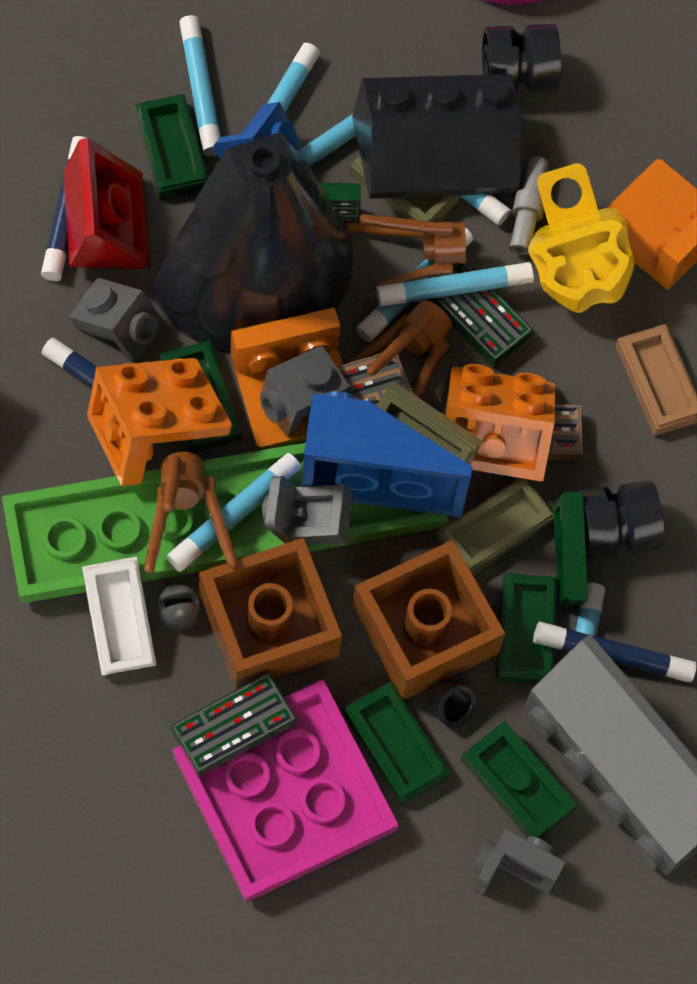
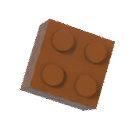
(270, 614)
(427, 620)

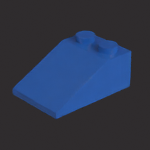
(380, 458)

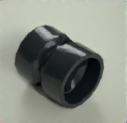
(528, 56)
(622, 519)

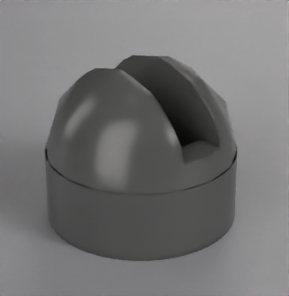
(182, 615)

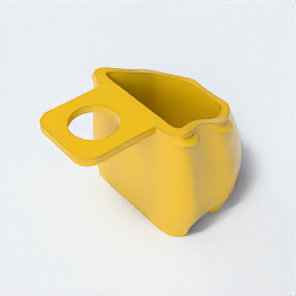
(583, 250)

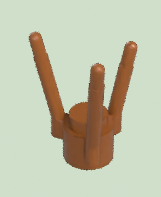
(441, 242)
(418, 333)
(181, 489)

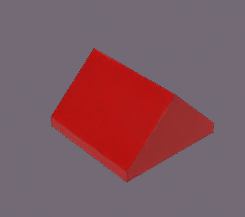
(104, 210)

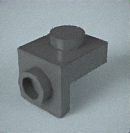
(118, 315)
(290, 387)
(307, 512)
(526, 859)

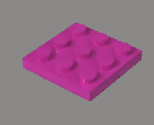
(292, 798)

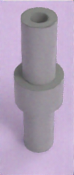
(528, 206)

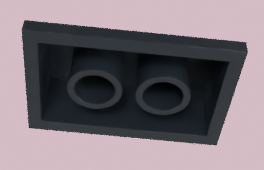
(439, 135)

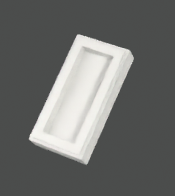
(119, 615)

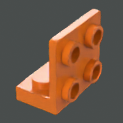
(661, 222)
(268, 345)
(149, 405)
(506, 413)

